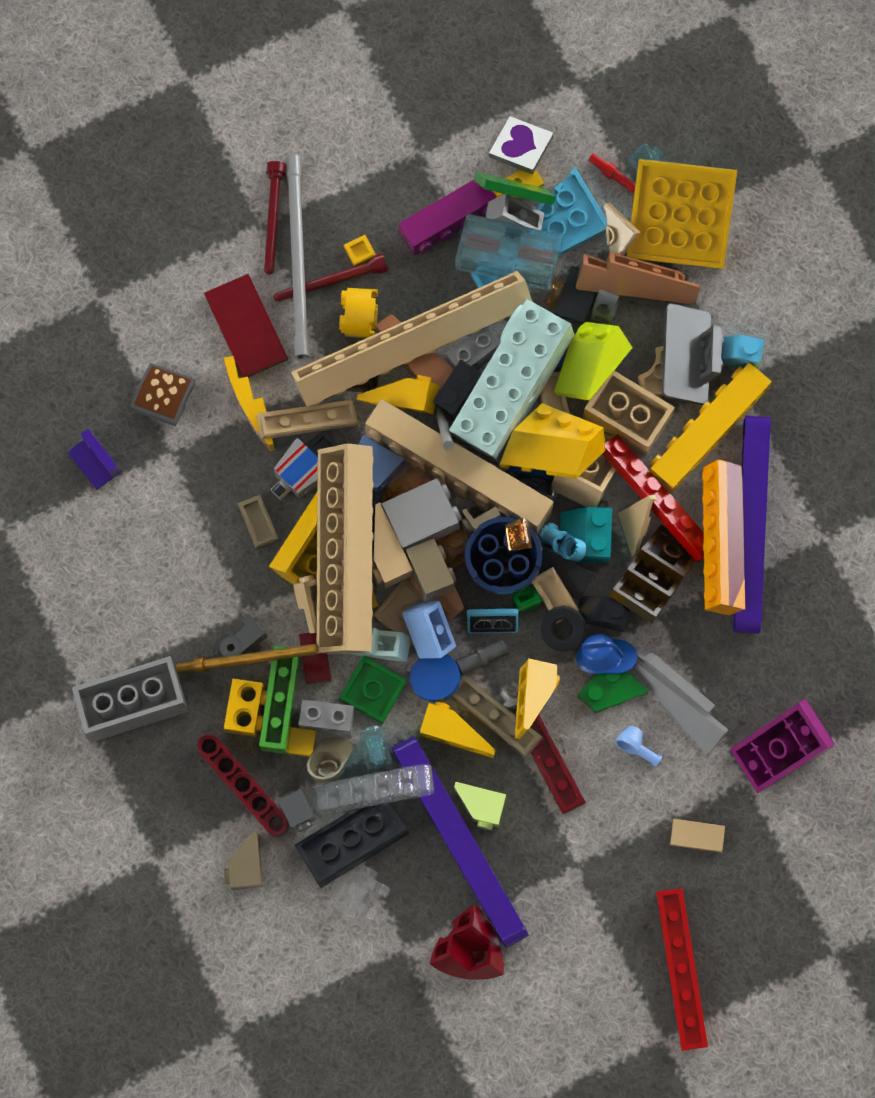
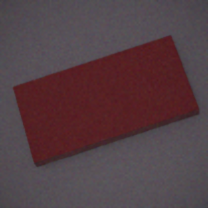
(246, 326)

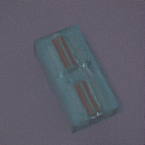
(503, 248)

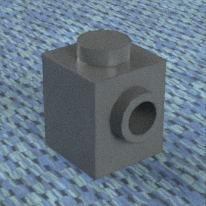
(297, 811)

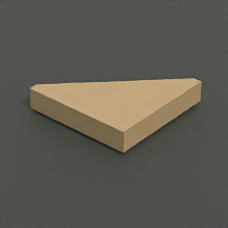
(619, 231)
(636, 522)

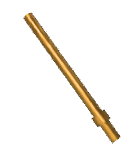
(202, 664)

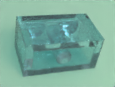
(375, 748)

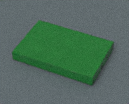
(514, 188)

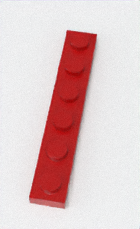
(665, 506)
(681, 969)

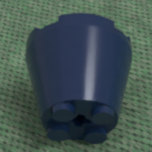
(490, 547)

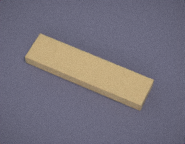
(307, 419)

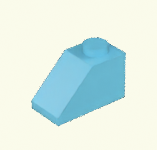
(741, 350)

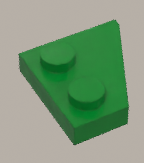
(610, 690)

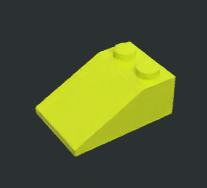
(591, 360)

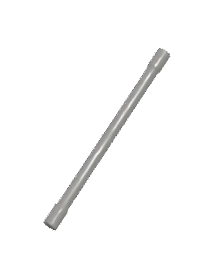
(301, 338)

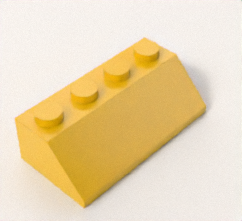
(299, 551)

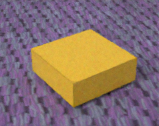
(359, 251)
(301, 742)

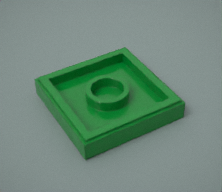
(373, 690)

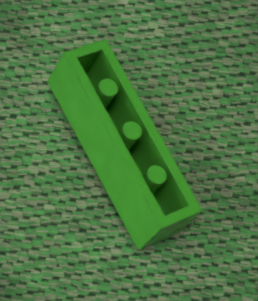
(279, 704)

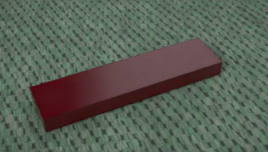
(555, 771)

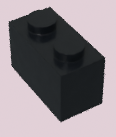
(457, 388)

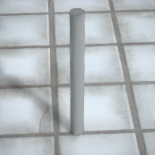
(444, 428)

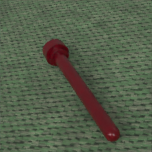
(275, 172)
(374, 265)

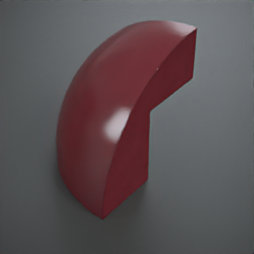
(470, 948)

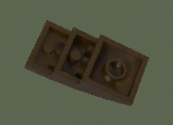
(654, 575)

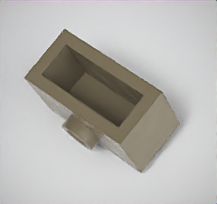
(430, 569)

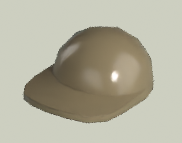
(329, 759)

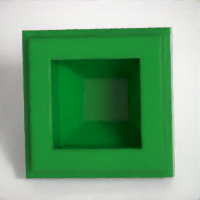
(527, 600)

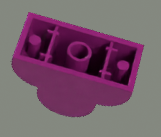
(782, 746)

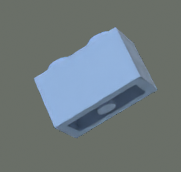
(429, 629)

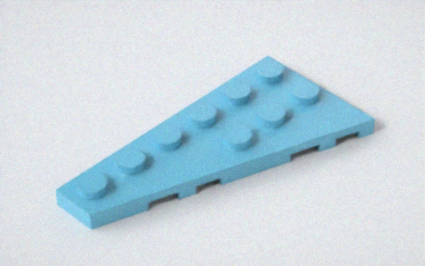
(572, 215)

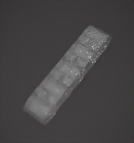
(372, 789)

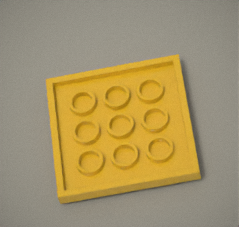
(682, 213)

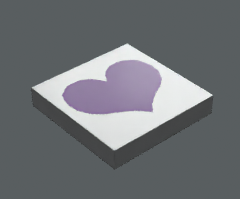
(521, 145)

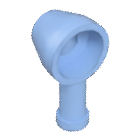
(633, 737)

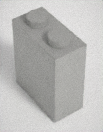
(422, 514)

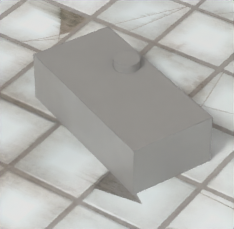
(129, 699)

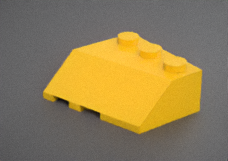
(554, 443)

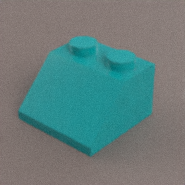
(594, 528)

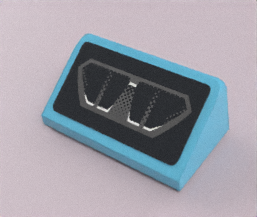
(492, 620)

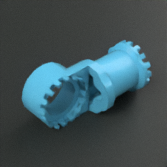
(562, 542)

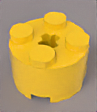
(360, 312)

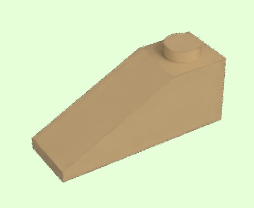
(389, 558)

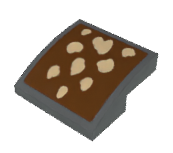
(162, 394)

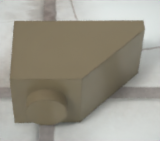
(245, 865)

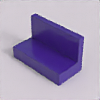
(94, 460)

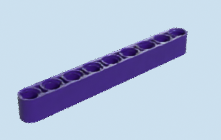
(755, 487)
(465, 850)

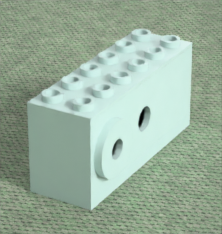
(513, 379)

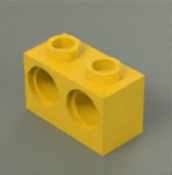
(238, 707)

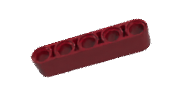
(238, 774)

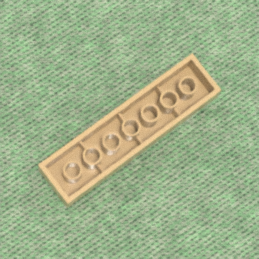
(457, 467)
(344, 549)

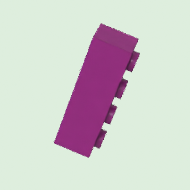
(444, 217)

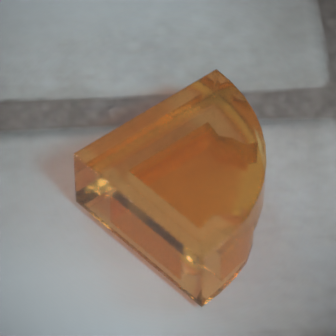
(556, 292)

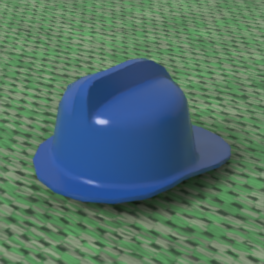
(605, 655)

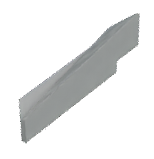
(680, 699)

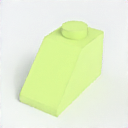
(481, 804)

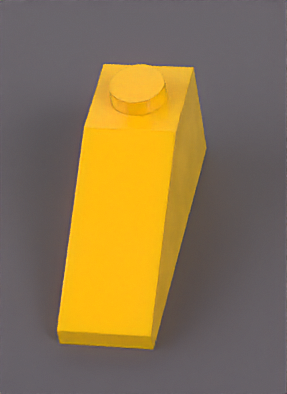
(405, 394)
(535, 687)
(449, 728)

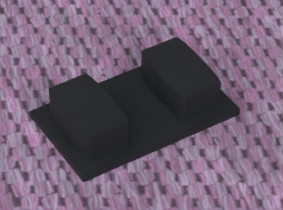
(574, 303)
(572, 575)

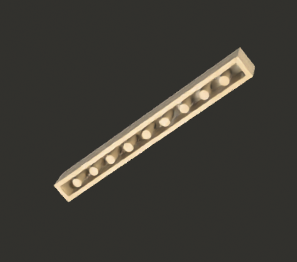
(410, 339)

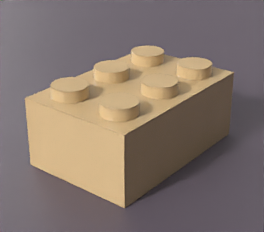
(629, 412)

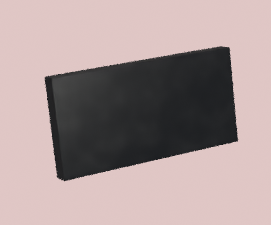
(350, 841)

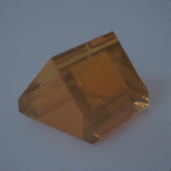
(518, 535)

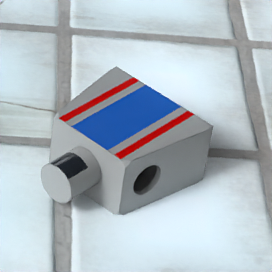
(296, 471)

